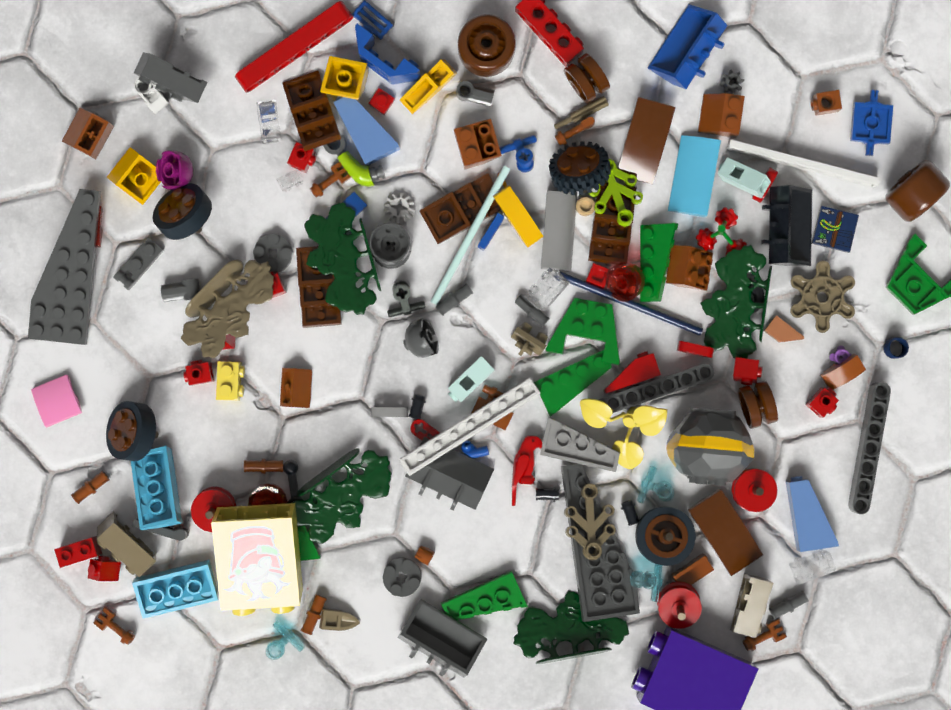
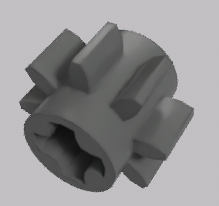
(727, 79)

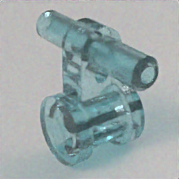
(647, 485)
(648, 580)
(288, 636)

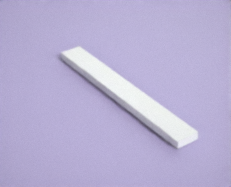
(802, 163)
(469, 426)

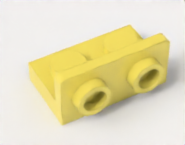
(229, 380)

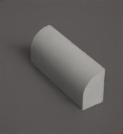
(558, 231)

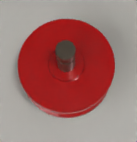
(754, 490)
(206, 503)
(679, 605)

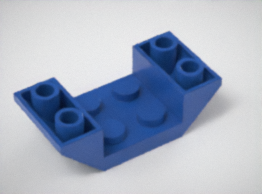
(405, 72)

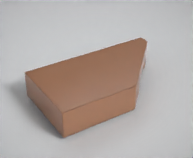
(782, 331)

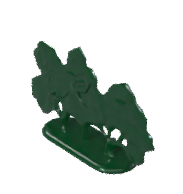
(338, 257)
(734, 304)
(342, 500)
(566, 627)

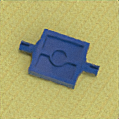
(871, 123)

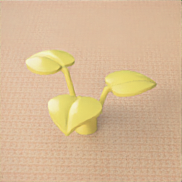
(648, 418)

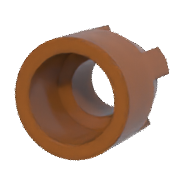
(424, 555)

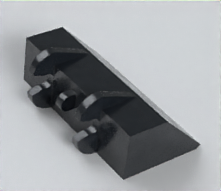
(789, 226)

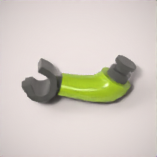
(361, 174)

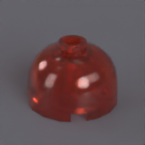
(625, 281)
(267, 494)

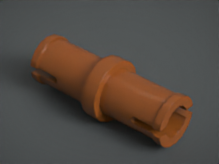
(263, 466)
(90, 487)
(313, 614)

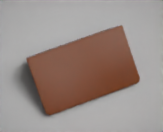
(296, 387)
(693, 570)

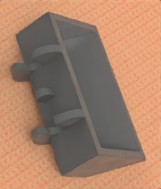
(454, 477)
(442, 639)

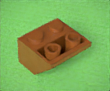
(88, 133)
(477, 143)
(689, 267)

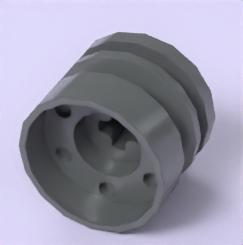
(395, 236)

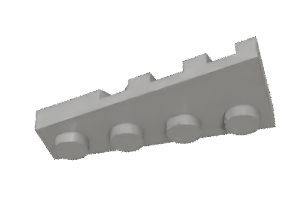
(573, 446)

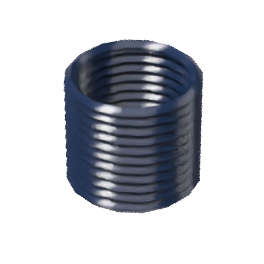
(905, 347)

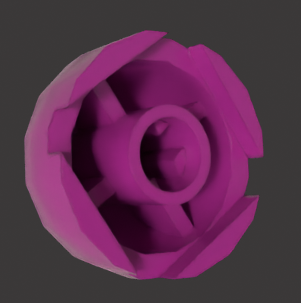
(174, 170)

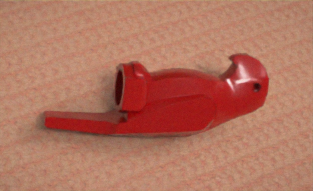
(524, 463)

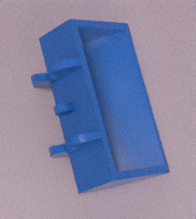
(688, 46)

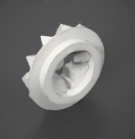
(405, 214)

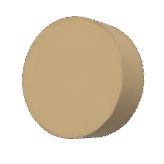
(585, 206)

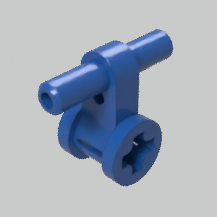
(521, 152)

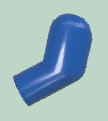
(472, 451)

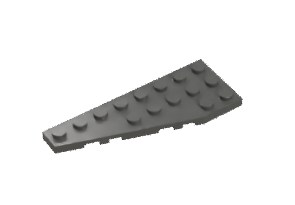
(65, 289)
(602, 582)

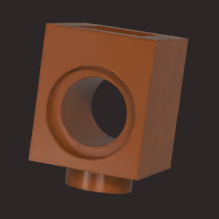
(834, 102)

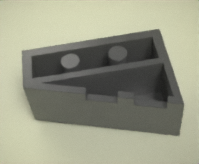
(169, 78)

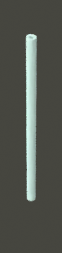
(470, 235)

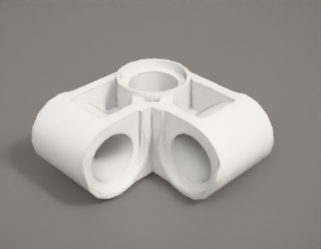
(152, 98)

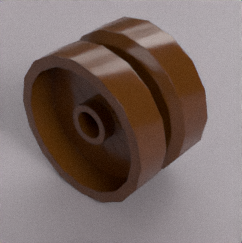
(586, 78)
(758, 404)

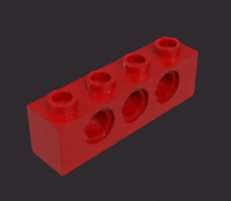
(565, 54)

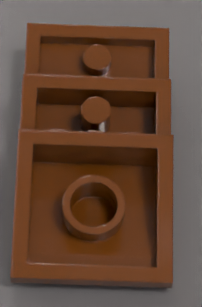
(311, 111)
(646, 139)
(458, 209)
(609, 239)
(313, 290)
(725, 532)

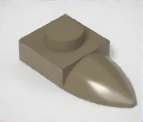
(337, 620)

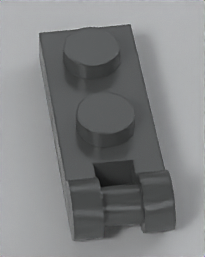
(139, 263)
(172, 533)

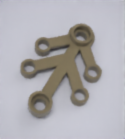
(590, 525)

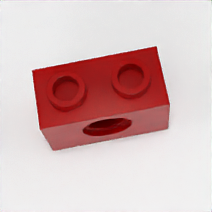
(78, 552)

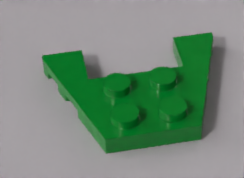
(912, 284)
(588, 321)

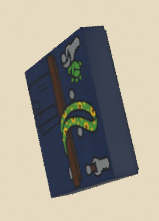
(835, 229)

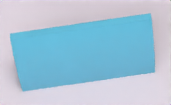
(694, 175)
(156, 489)
(175, 589)

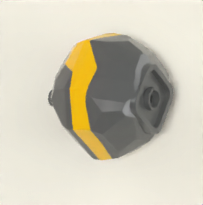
(710, 446)

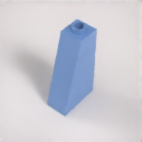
(367, 134)
(808, 518)

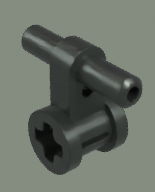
(405, 308)

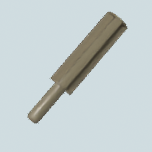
(583, 112)

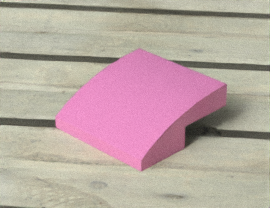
(56, 401)

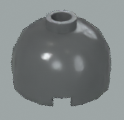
(420, 339)

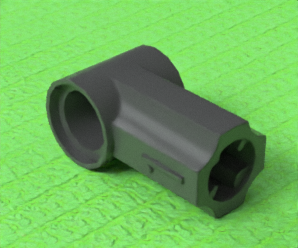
(477, 94)
(184, 290)

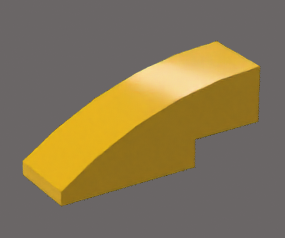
(428, 86)
(518, 216)

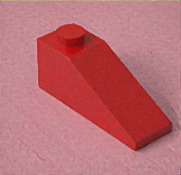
(636, 371)

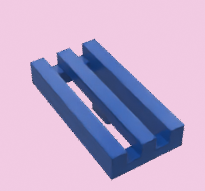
(384, 30)
(491, 231)

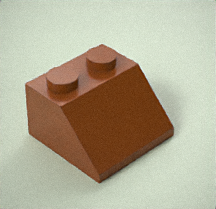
(721, 114)

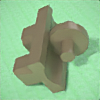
(527, 342)

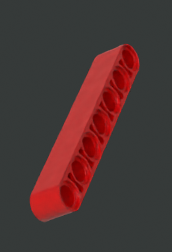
(294, 46)

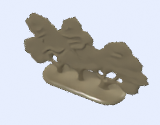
(228, 312)

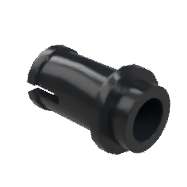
(417, 406)
(547, 494)
(630, 512)

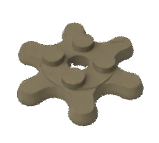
(835, 296)

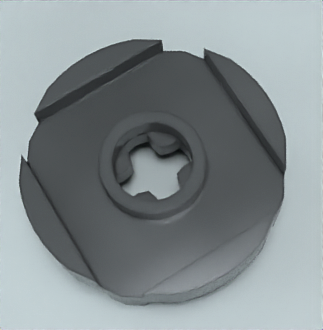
(273, 242)
(411, 583)

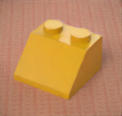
(345, 78)
(135, 176)

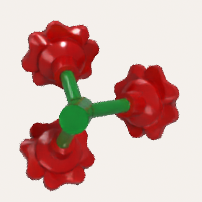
(725, 219)

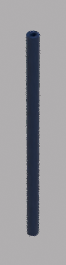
(634, 305)

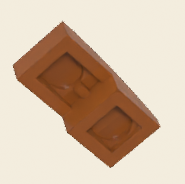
(844, 372)

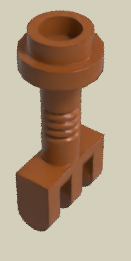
(584, 125)
(337, 175)
(127, 636)
(749, 643)

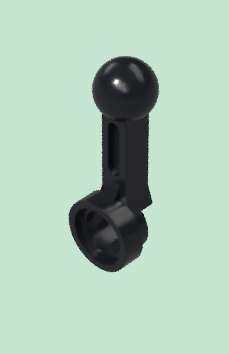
(290, 468)

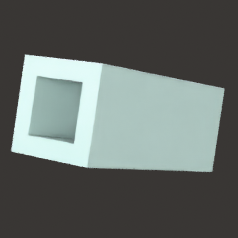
(743, 177)
(470, 380)

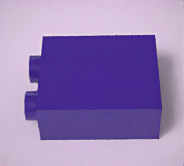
(692, 675)

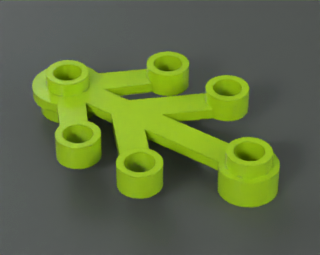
(615, 189)

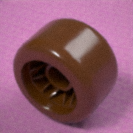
(486, 60)
(917, 191)

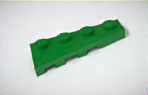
(568, 382)
(489, 597)

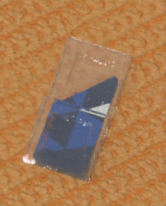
(268, 121)

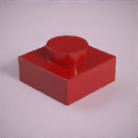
(381, 101)
(597, 275)

